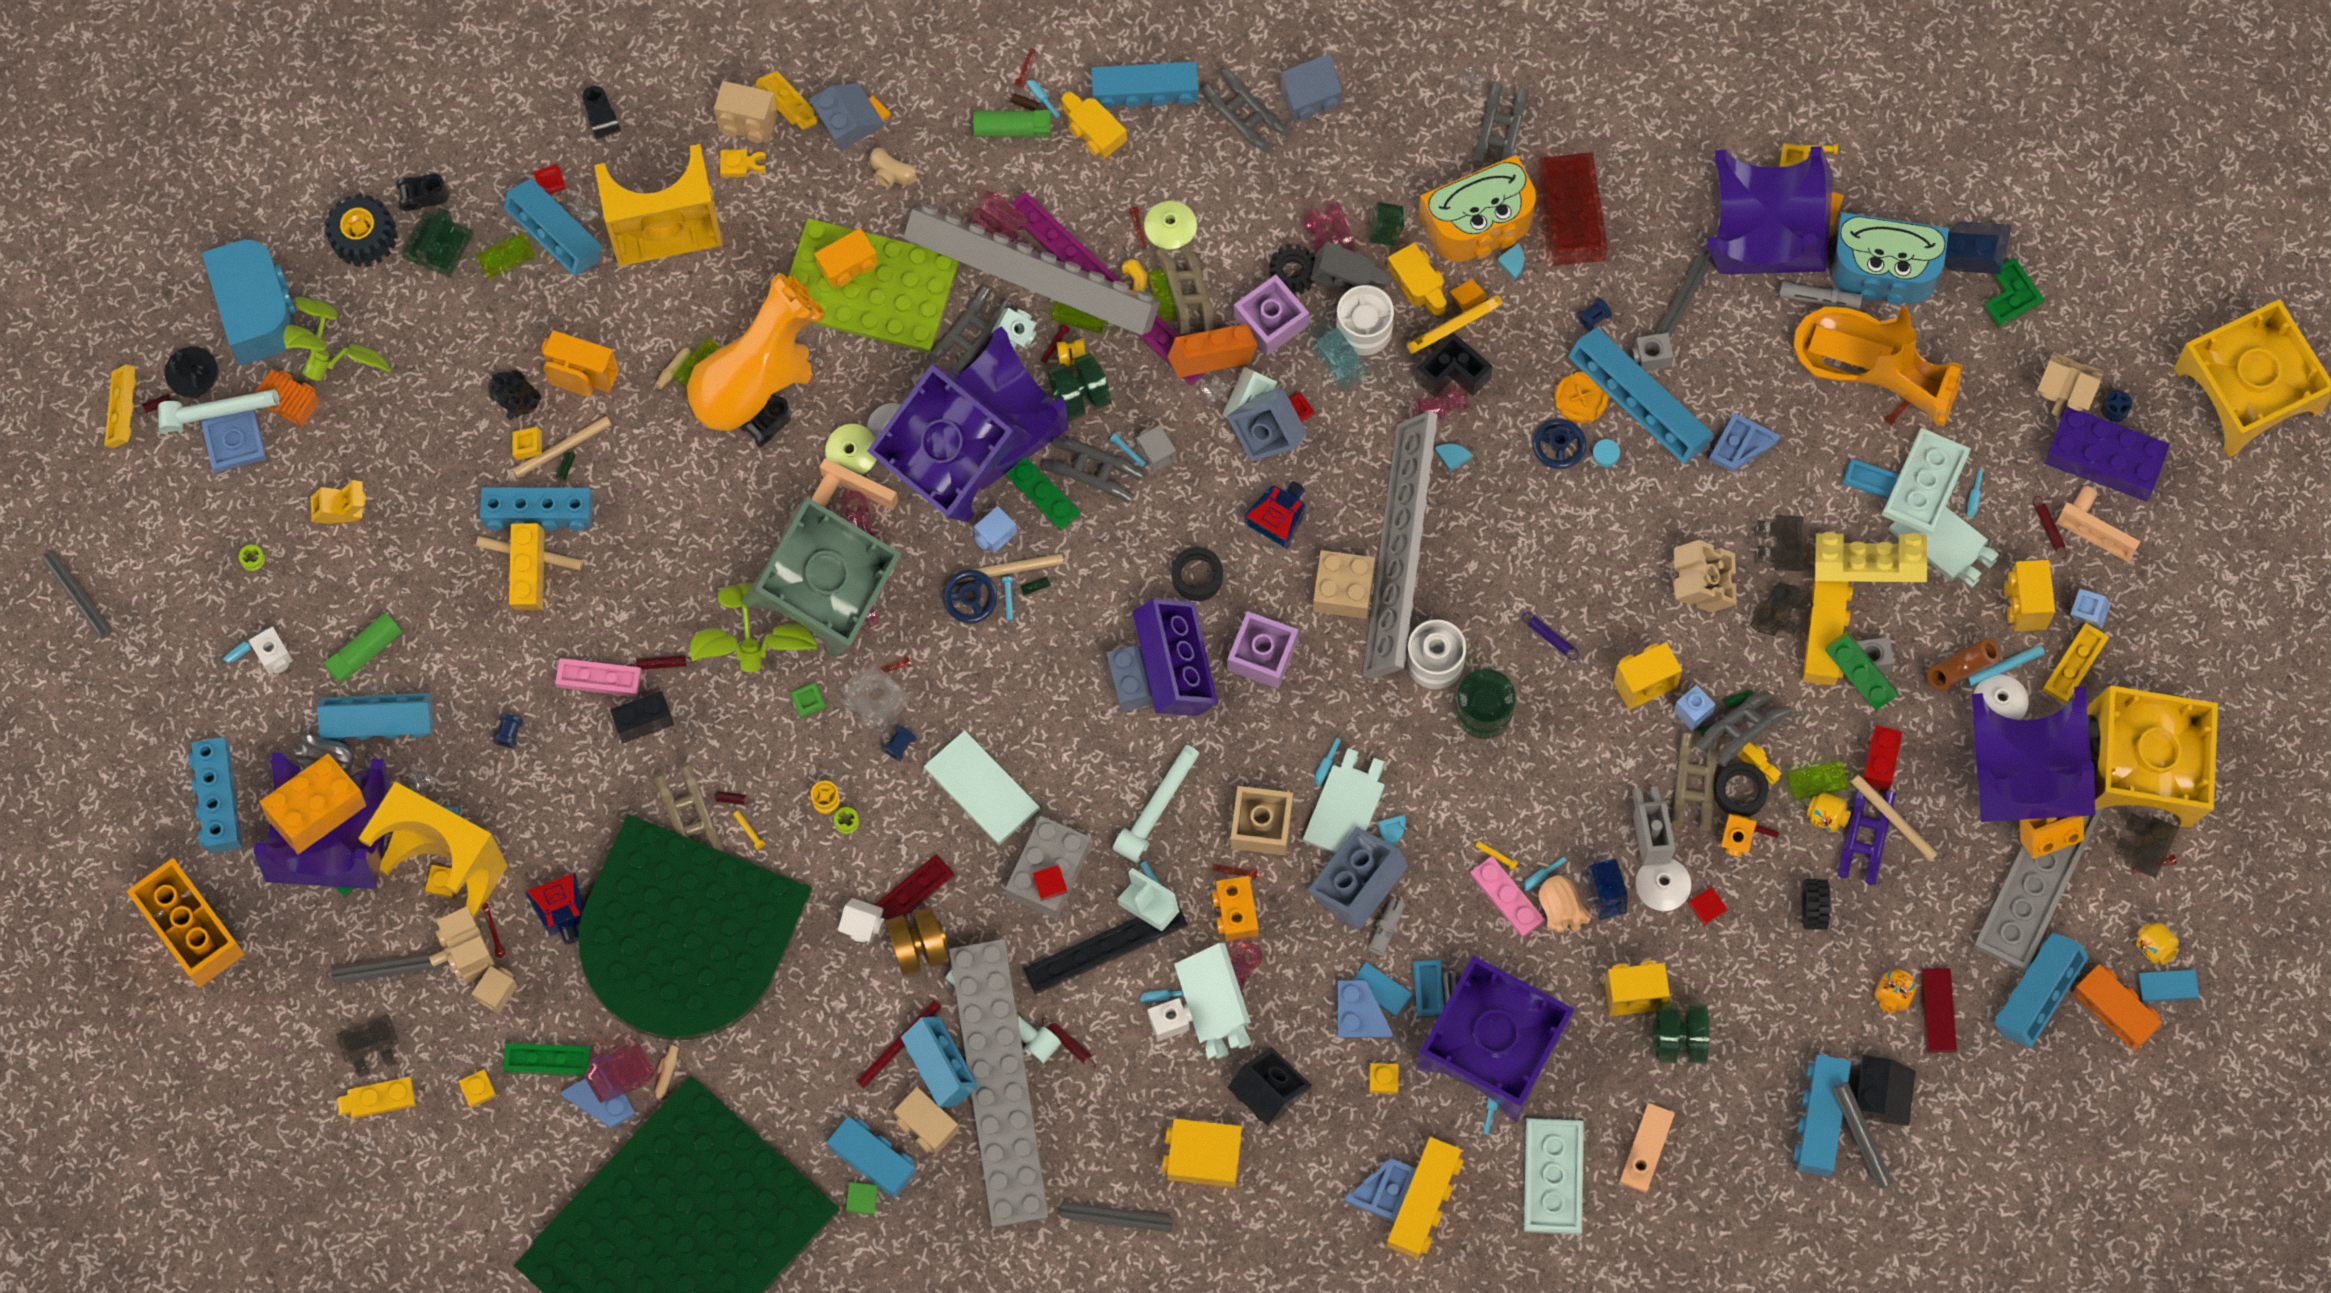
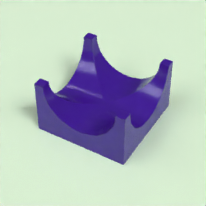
(1773, 216)
(1010, 391)
(945, 442)
(2034, 764)
(337, 857)
(1495, 1035)

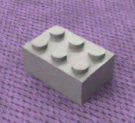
(1047, 847)

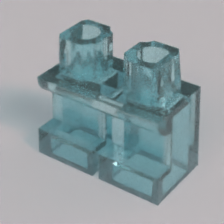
(1340, 359)

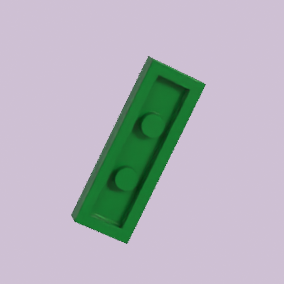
(1043, 494)
(1861, 670)
(546, 1059)

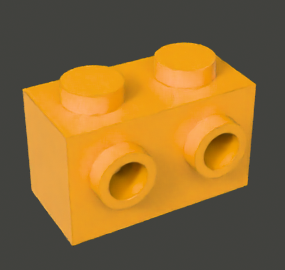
(846, 259)
(2050, 834)
(1236, 909)

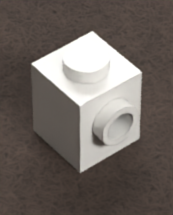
(271, 651)
(861, 920)
(1169, 1019)

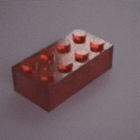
(1572, 209)

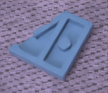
(1742, 443)
(1359, 1012)
(609, 1112)
(1384, 1190)

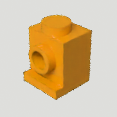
(1742, 824)

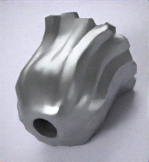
(314, 748)

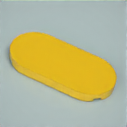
(1454, 324)

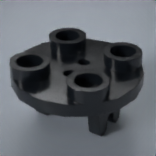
(200, 379)
(514, 393)

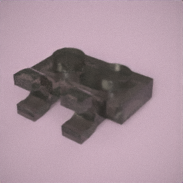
(1788, 542)
(1776, 610)
(2154, 847)
(368, 1039)

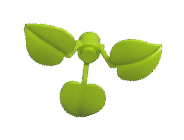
(318, 359)
(715, 642)

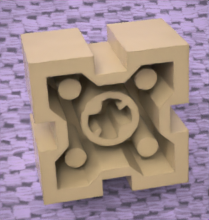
(2069, 383)
(1704, 576)
(462, 946)

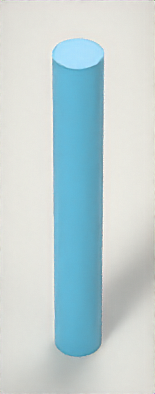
(2006, 664)

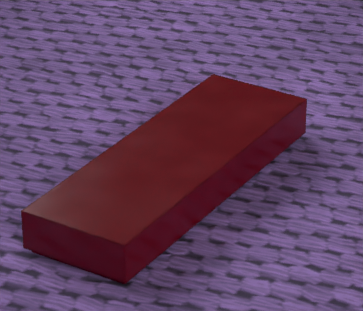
(915, 888)
(1939, 1010)

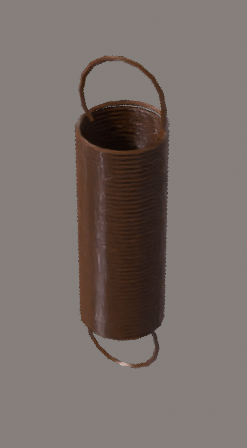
(1023, 101)

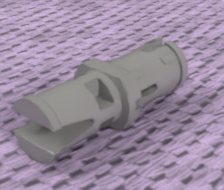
(1386, 927)

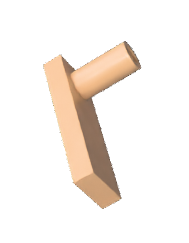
(836, 474)
(2078, 521)
(1647, 1147)

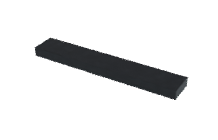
(1097, 951)

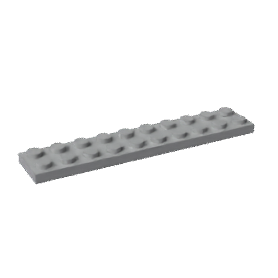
(1400, 546)
(2033, 891)
(1003, 1093)

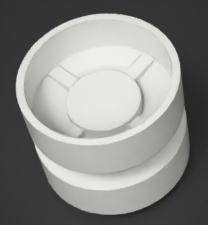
(1366, 319)
(1436, 654)

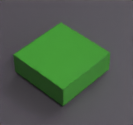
(808, 700)
(862, 1198)

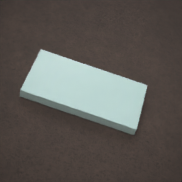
(1926, 482)
(981, 787)
(1553, 1176)

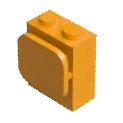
(578, 364)

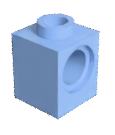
(994, 530)
(2090, 608)
(1694, 708)

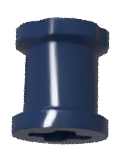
(1594, 314)
(507, 731)
(898, 743)

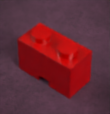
(1882, 757)

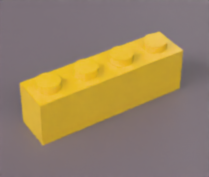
(1826, 624)
(1424, 1198)

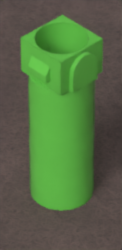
(1012, 123)
(362, 648)

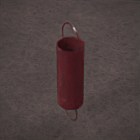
(153, 404)
(732, 798)

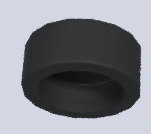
(1197, 594)
(1747, 770)

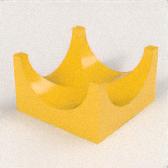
(664, 221)
(2256, 373)
(2156, 752)
(430, 829)

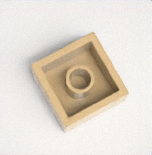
(745, 112)
(1343, 584)
(1261, 820)

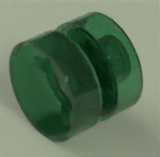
(1087, 383)
(1485, 704)
(1673, 1033)

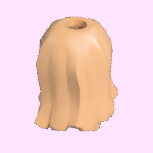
(1562, 904)

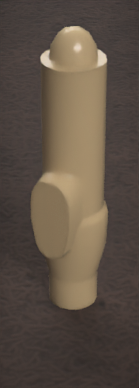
(675, 364)
(665, 1070)

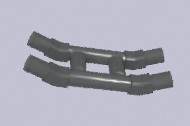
(1244, 96)
(1513, 121)
(969, 317)
(1099, 482)
(1743, 738)

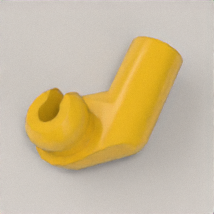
(1136, 271)

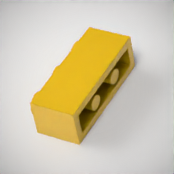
(526, 566)

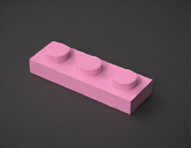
(598, 677)
(1507, 897)

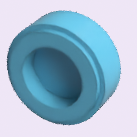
(1606, 453)

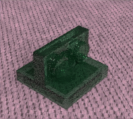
(438, 243)

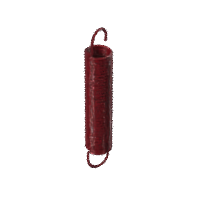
(2049, 526)
(661, 662)
(1069, 1043)

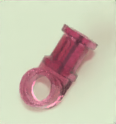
(1450, 400)
(858, 517)
(1241, 967)

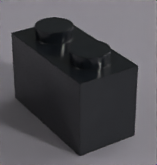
(642, 717)

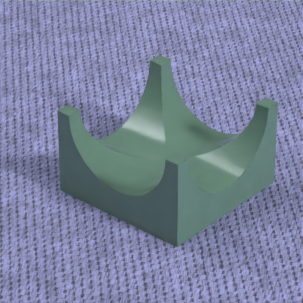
(824, 575)

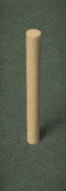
(562, 446)
(549, 557)
(1019, 566)
(1894, 817)

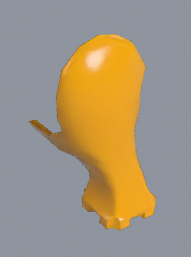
(1882, 347)
(743, 375)

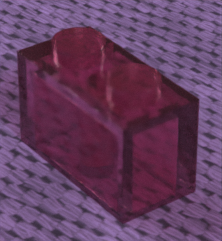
(619, 1072)

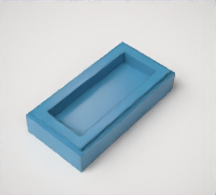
(1870, 479)
(2168, 986)
(1428, 988)
(1387, 992)

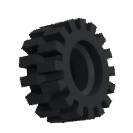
(1293, 255)
(1815, 904)

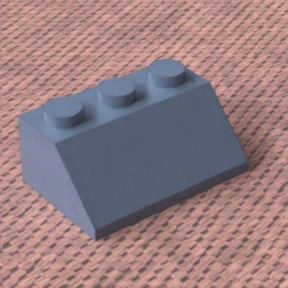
(1358, 877)

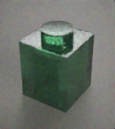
(1386, 224)

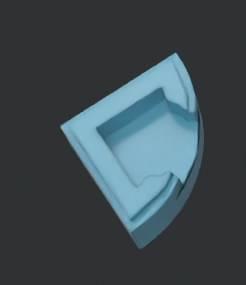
(1512, 261)
(1452, 455)
(1392, 829)

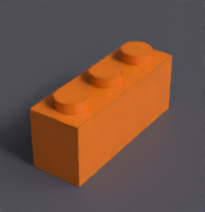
(1212, 350)
(2117, 1007)

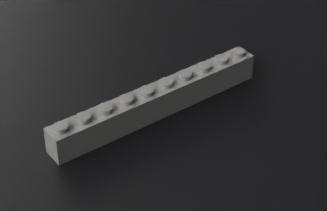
(1032, 269)

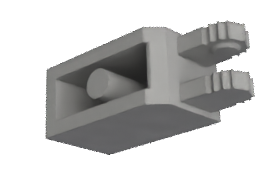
(1653, 828)

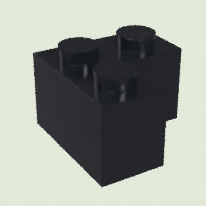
(1455, 362)

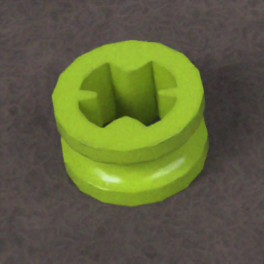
(250, 565)
(848, 812)

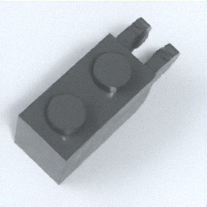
(1346, 269)

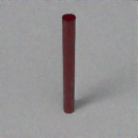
(894, 1048)

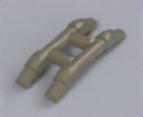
(1182, 301)
(1682, 793)
(696, 799)

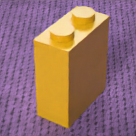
(1203, 1153)

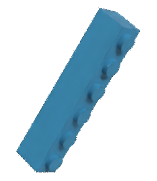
(1640, 395)

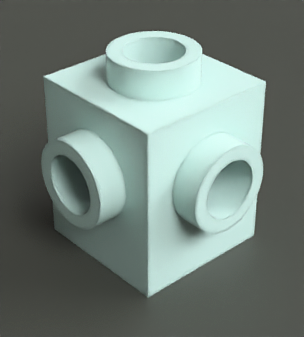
(1021, 319)

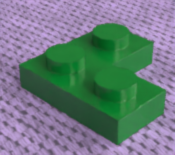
(2018, 297)

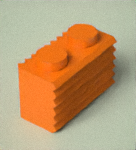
(296, 400)

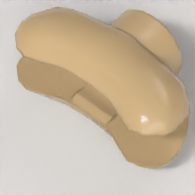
(891, 170)

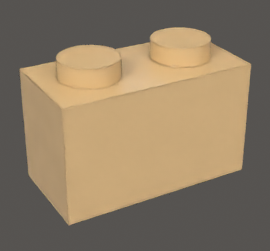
(925, 1121)

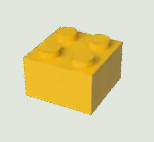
(2030, 595)
(1647, 675)
(1636, 988)

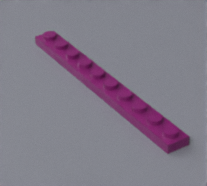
(1066, 247)

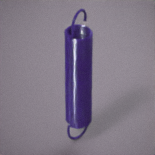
(1549, 635)

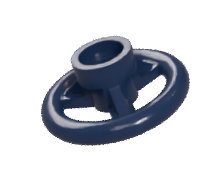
(1559, 434)
(949, 596)

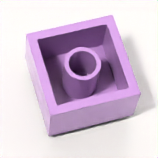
(1272, 314)
(1262, 650)

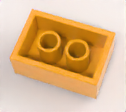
(312, 803)

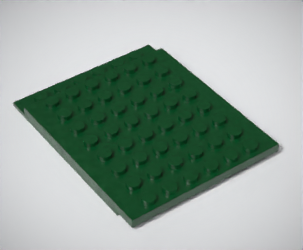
(682, 1211)

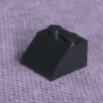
(1268, 1086)
(1884, 1090)

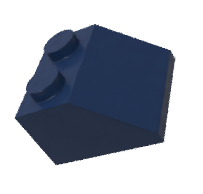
(1977, 247)

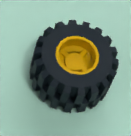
(360, 230)

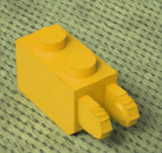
(1093, 124)
(1418, 279)

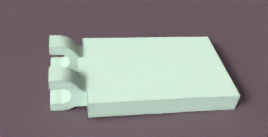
(1954, 547)
(1345, 803)
(1214, 1000)

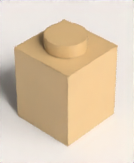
(495, 988)

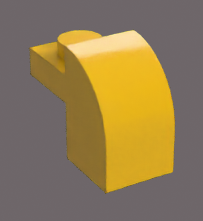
(338, 505)

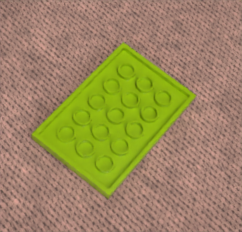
(893, 302)

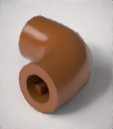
(1963, 664)

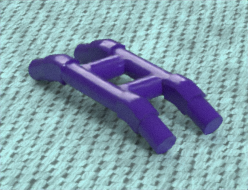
(1851, 845)

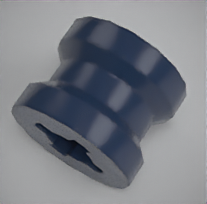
(2119, 400)

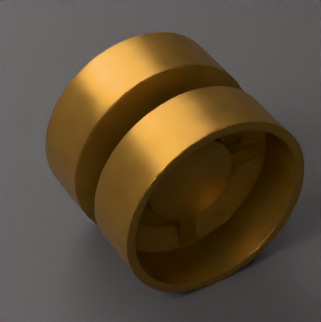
(924, 938)

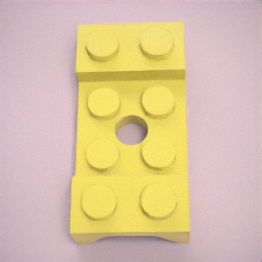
(1871, 561)

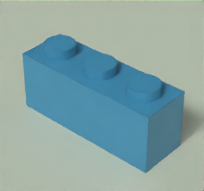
(939, 1061)
(872, 1156)

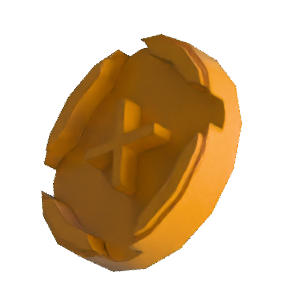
(1580, 398)

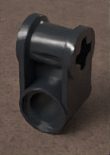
(600, 114)
(419, 192)
(764, 424)

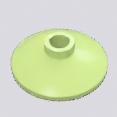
(1170, 235)
(861, 438)

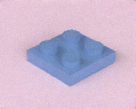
(233, 440)

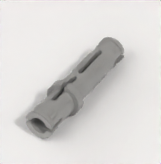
(1821, 295)

